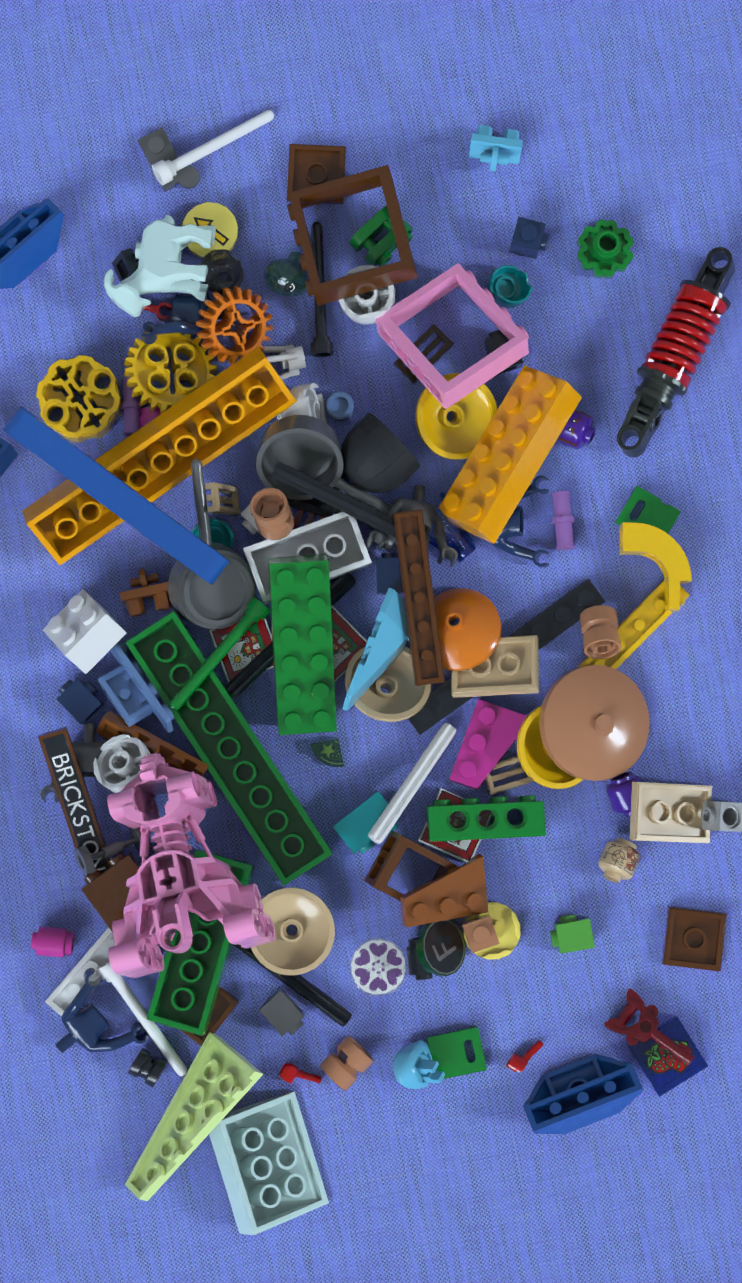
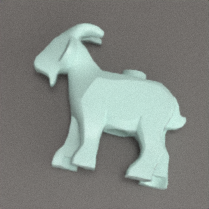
(161, 265)

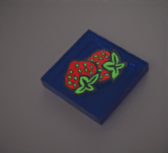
(656, 1062)

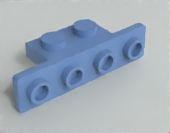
(130, 693)

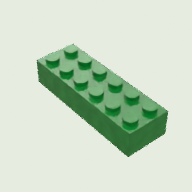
(302, 644)
(193, 978)

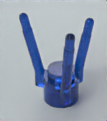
(460, 542)

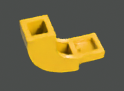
(665, 552)

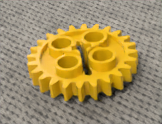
(144, 371)

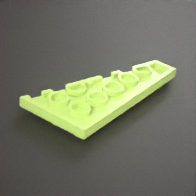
(203, 1099)

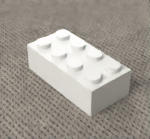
(334, 536)

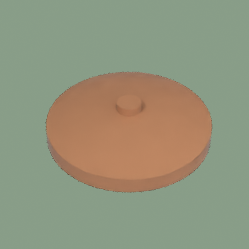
(594, 722)

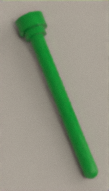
(255, 611)

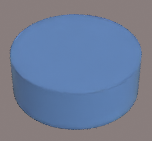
(339, 406)

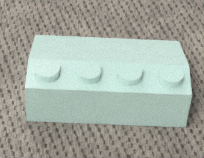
(267, 1164)

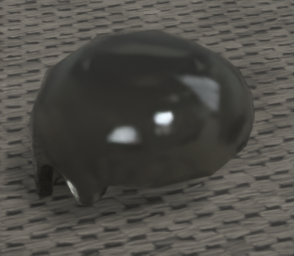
(222, 271)

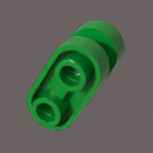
(379, 252)

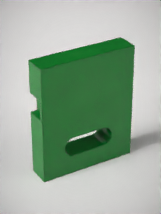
(653, 513)
(450, 1052)

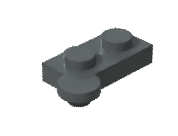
(158, 147)

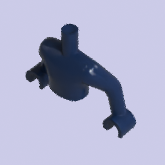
(184, 319)
(516, 526)
(88, 1023)

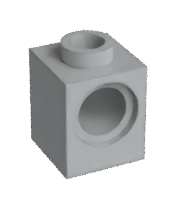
(722, 816)

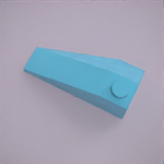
(381, 649)

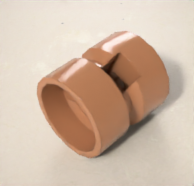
(272, 514)
(600, 632)
(346, 1063)

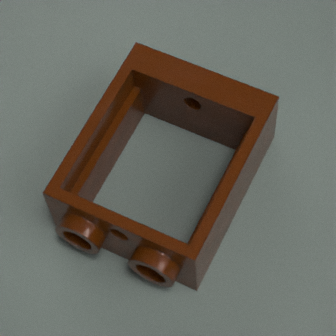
(389, 858)

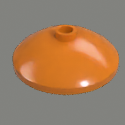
(475, 634)

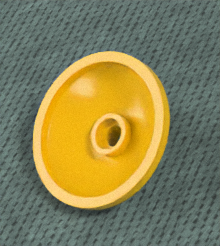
(461, 435)
(535, 758)

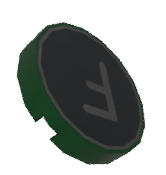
(441, 948)

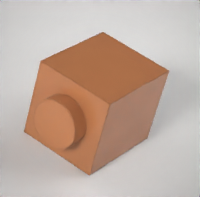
(480, 933)

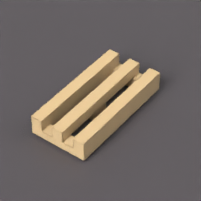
(216, 500)
(490, 779)

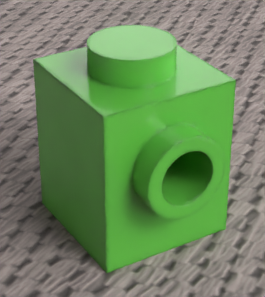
(572, 934)

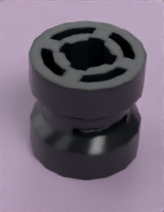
(147, 1067)

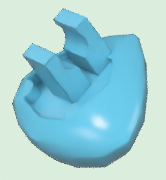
(415, 1067)

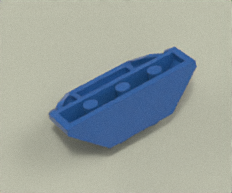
(28, 241)
(581, 1094)

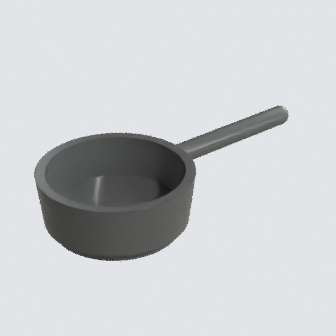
(311, 449)
(196, 599)

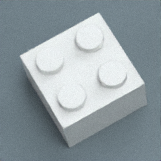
(84, 631)

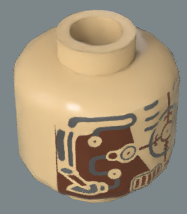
(619, 860)

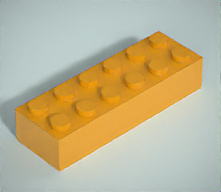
(509, 453)

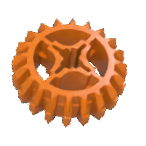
(238, 336)

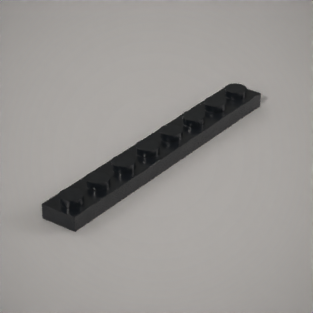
(545, 625)

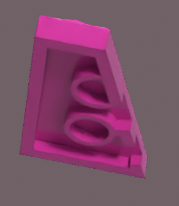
(485, 742)

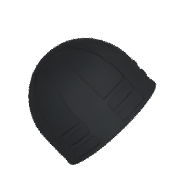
(376, 457)

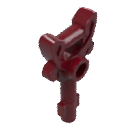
(646, 1028)

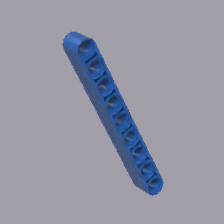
(116, 495)

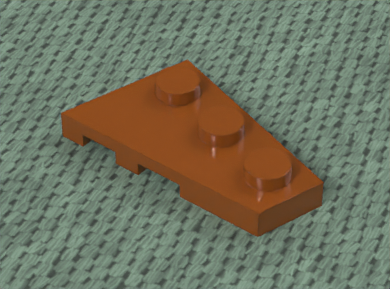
(449, 897)

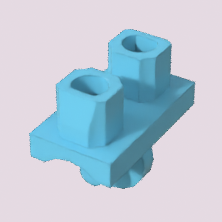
(495, 149)

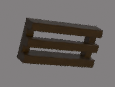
(440, 337)

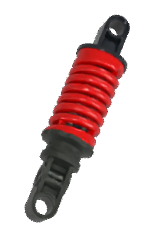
(677, 349)

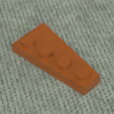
(114, 725)

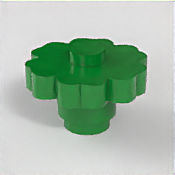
(605, 249)

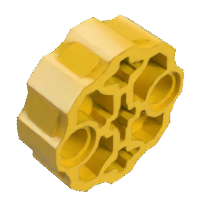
(90, 374)

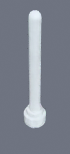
(166, 170)
(106, 972)

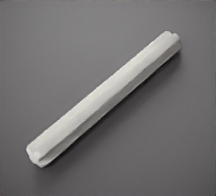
(412, 783)

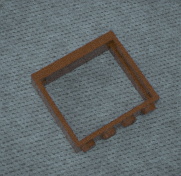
(362, 281)

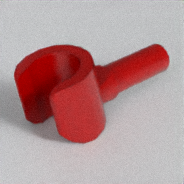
(155, 309)
(519, 1063)
(290, 1071)

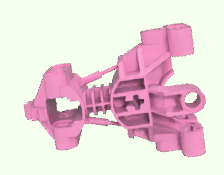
(173, 879)

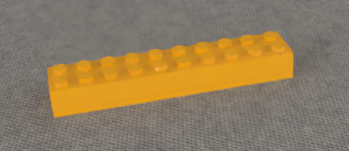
(162, 452)

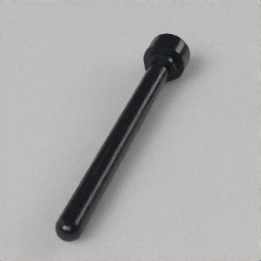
(321, 343)

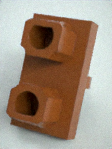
(135, 597)

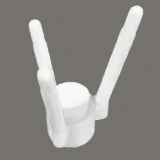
(290, 357)

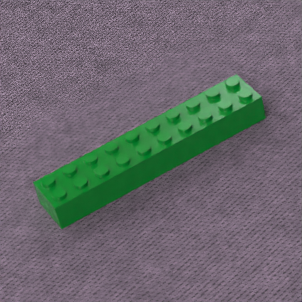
(231, 750)

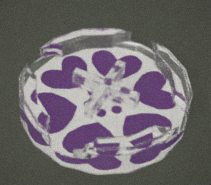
(378, 967)

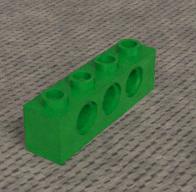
(530, 825)

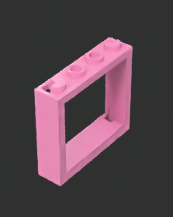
(451, 392)

